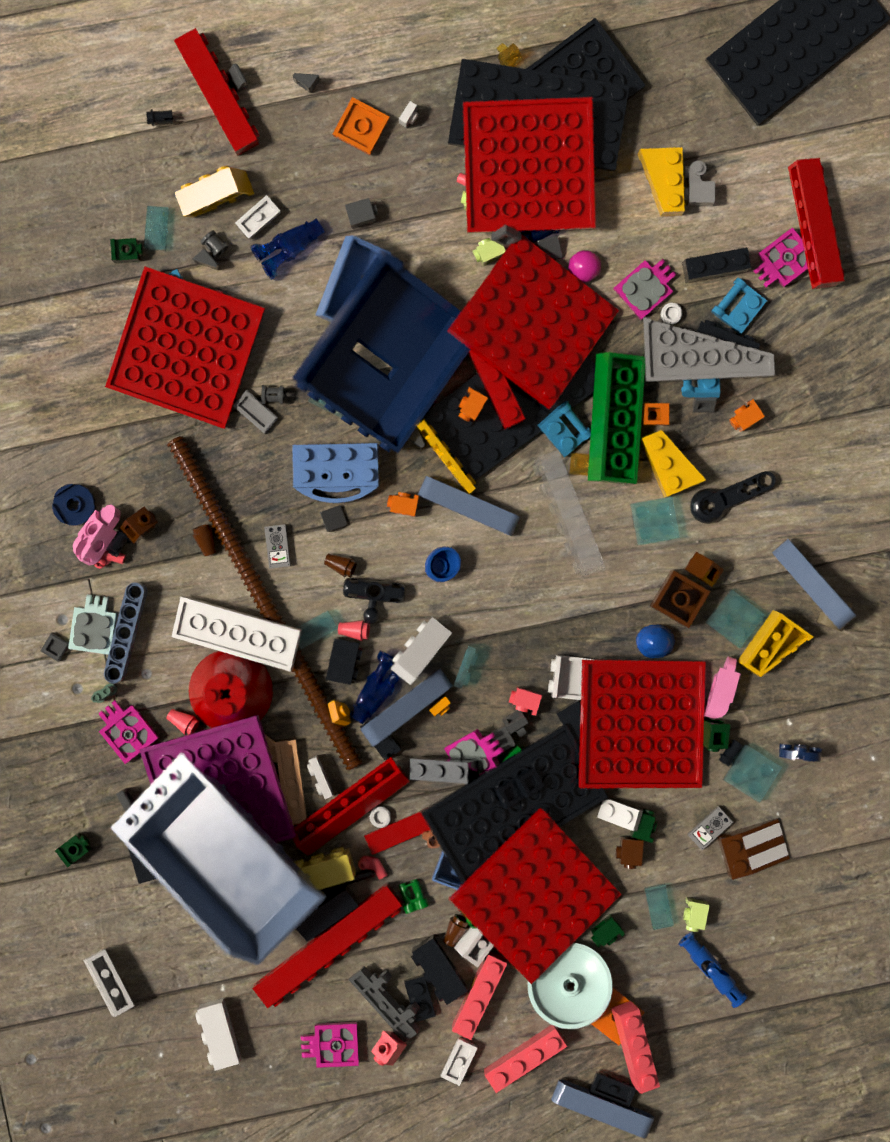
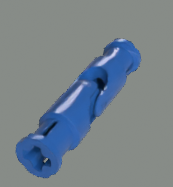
(722, 980)

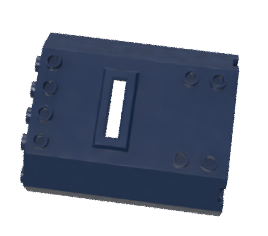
(405, 328)

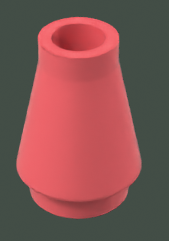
(356, 629)
(184, 722)

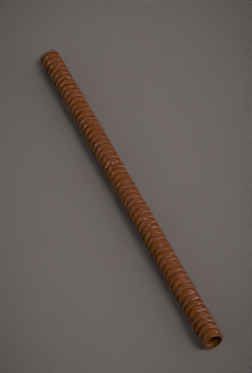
(260, 595)

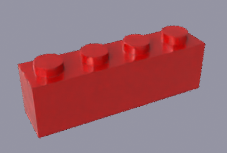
(498, 392)

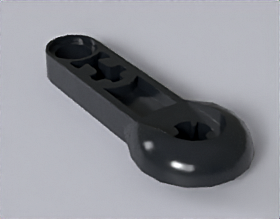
(725, 498)

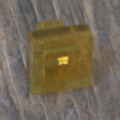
(509, 55)
(579, 464)

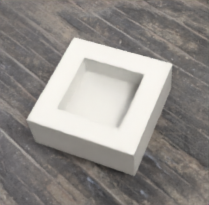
(409, 115)

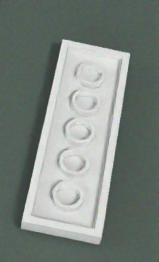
(236, 633)

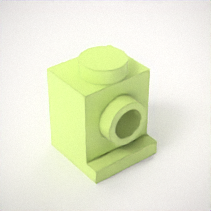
(488, 251)
(696, 914)

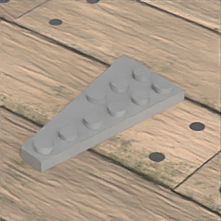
(689, 355)

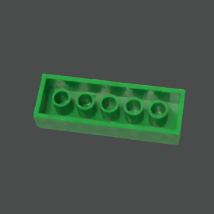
(616, 418)

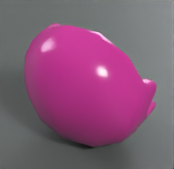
(585, 265)

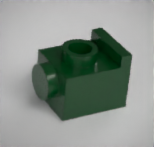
(119, 256)
(716, 734)
(646, 826)
(66, 854)
(606, 931)

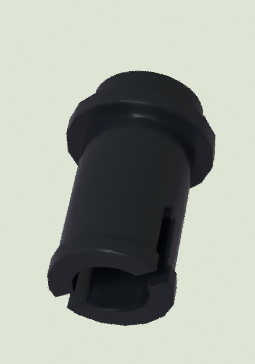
(159, 117)
(118, 543)
(730, 753)

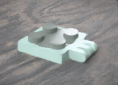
(92, 626)

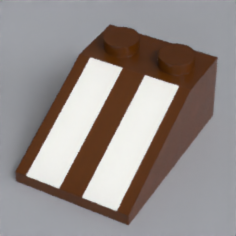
(753, 848)

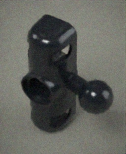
(371, 614)

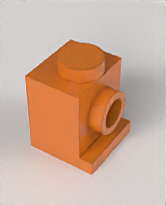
(471, 405)
(661, 411)
(746, 416)
(403, 504)

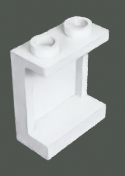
(566, 677)

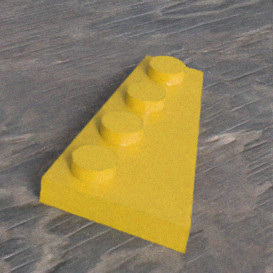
(442, 450)

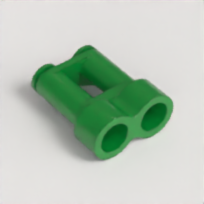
(413, 904)

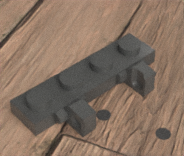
(374, 991)

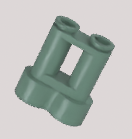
(101, 695)

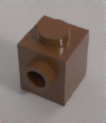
(139, 524)
(704, 569)
(630, 852)

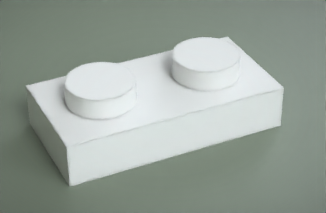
(258, 217)
(323, 785)
(620, 814)
(459, 1061)

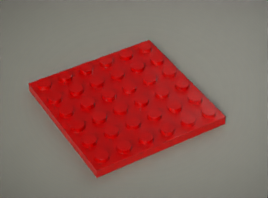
(529, 164)
(533, 321)
(185, 347)
(641, 724)
(535, 896)

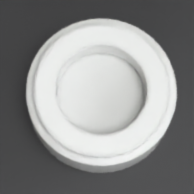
(671, 313)
(380, 816)

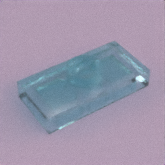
(658, 906)

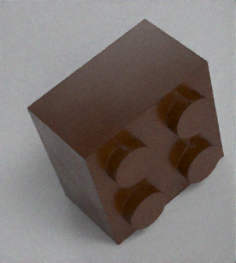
(679, 598)

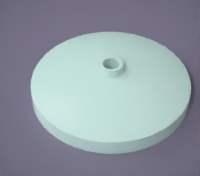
(590, 994)

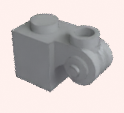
(697, 191)

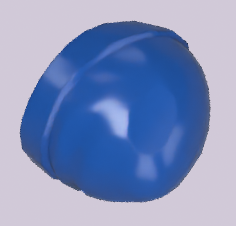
(442, 564)
(655, 641)

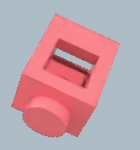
(525, 700)
(393, 1045)

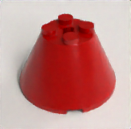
(248, 686)

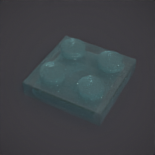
(654, 520)
(735, 619)
(752, 773)

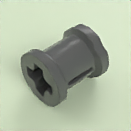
(214, 244)
(272, 390)

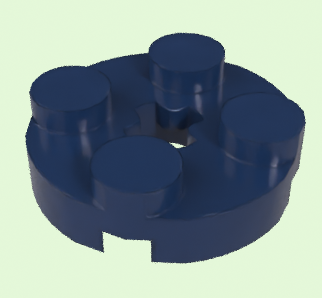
(62, 502)
(800, 752)

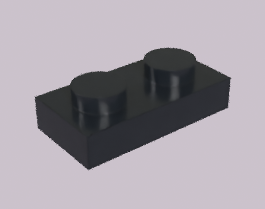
(418, 991)
(612, 1089)

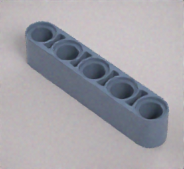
(468, 506)
(814, 584)
(118, 640)
(406, 707)
(582, 1101)

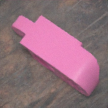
(96, 535)
(722, 690)

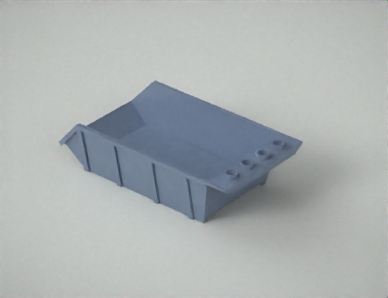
(218, 862)

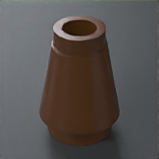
(204, 538)
(342, 565)
(456, 929)

